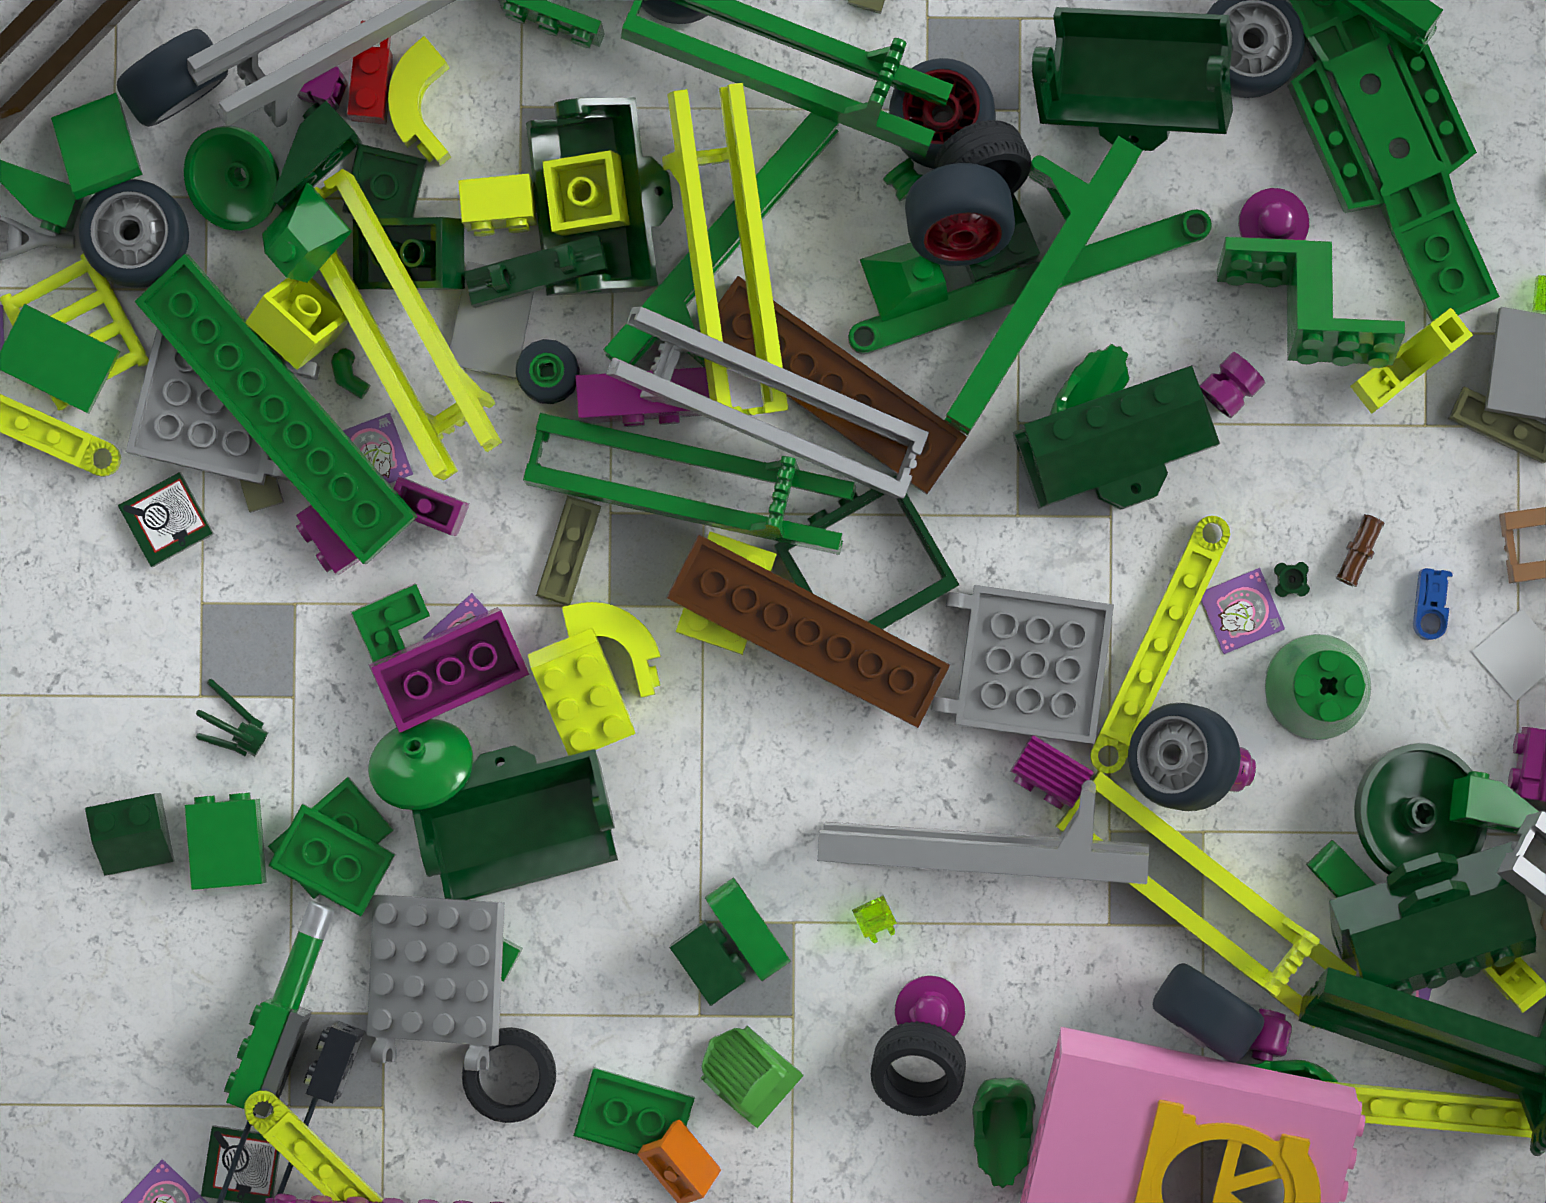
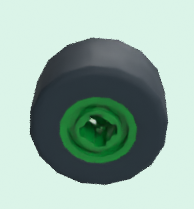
(557, 377)

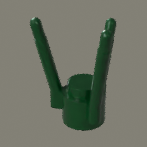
(248, 737)

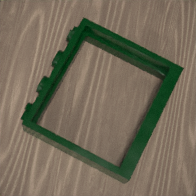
(847, 507)

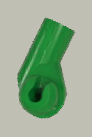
(344, 375)

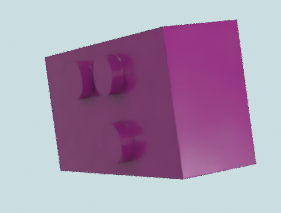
(611, 400)
(449, 669)

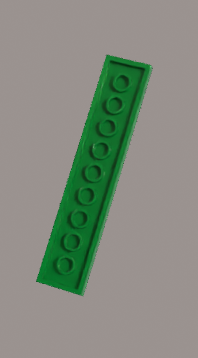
(276, 409)

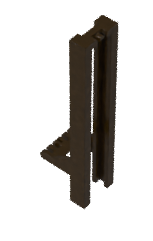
(61, 62)

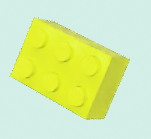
(707, 631)
(581, 693)

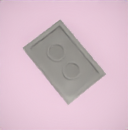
(492, 334)
(1518, 365)

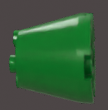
(1294, 687)

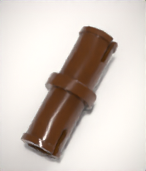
(1360, 550)

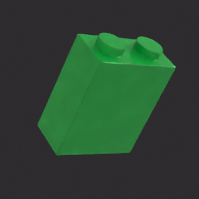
(225, 842)

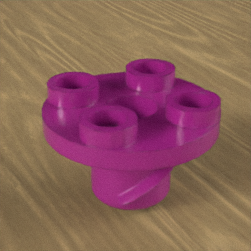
(1274, 215)
(931, 1001)

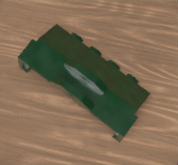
(1136, 74)
(593, 127)
(1117, 442)
(517, 823)
(1434, 921)

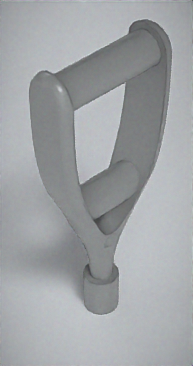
(35, 239)

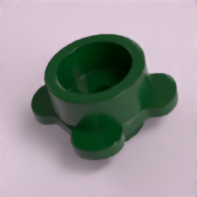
(1300, 584)

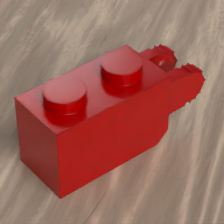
(371, 84)

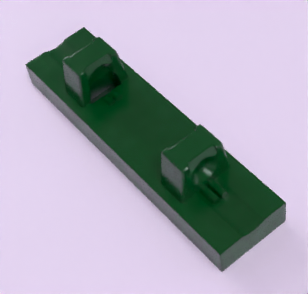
(536, 271)

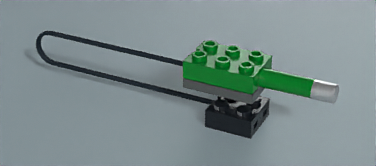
(278, 1033)

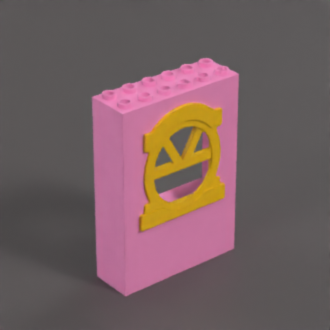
(1129, 1108)

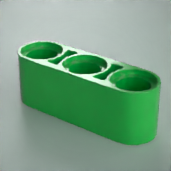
(1338, 871)
(747, 929)

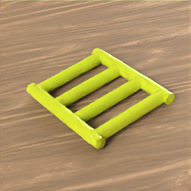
(104, 294)

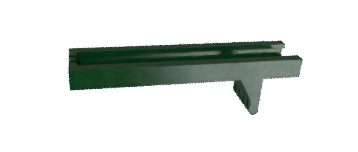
(1434, 1037)

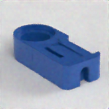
(1431, 599)

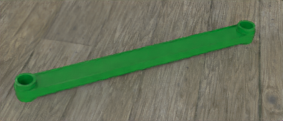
(1006, 288)

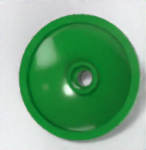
(216, 180)
(423, 776)

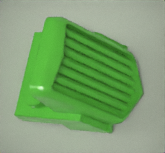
(748, 1073)

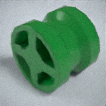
(902, 178)

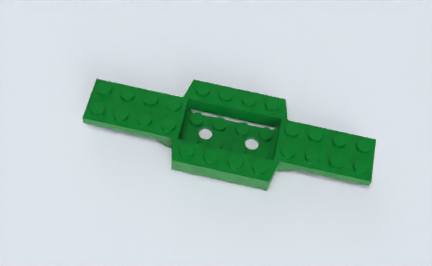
(1408, 106)

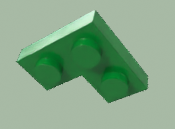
(383, 618)

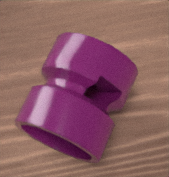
(1232, 384)

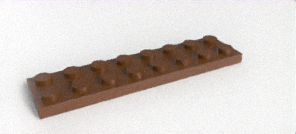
(827, 364)
(807, 631)

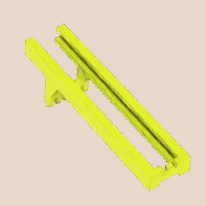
(684, 167)
(469, 397)
(1304, 942)

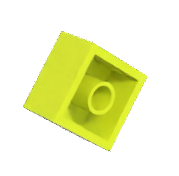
(586, 193)
(497, 204)
(298, 320)

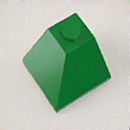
(304, 235)
(903, 281)

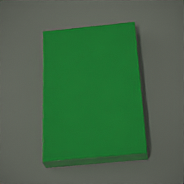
(96, 146)
(57, 358)
(352, 809)
(332, 860)
(628, 1111)

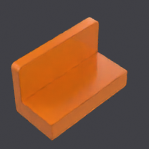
(680, 1164)

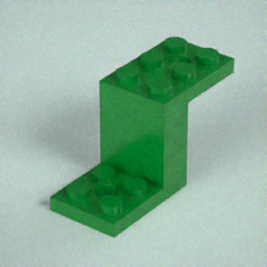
(556, 19)
(1311, 328)

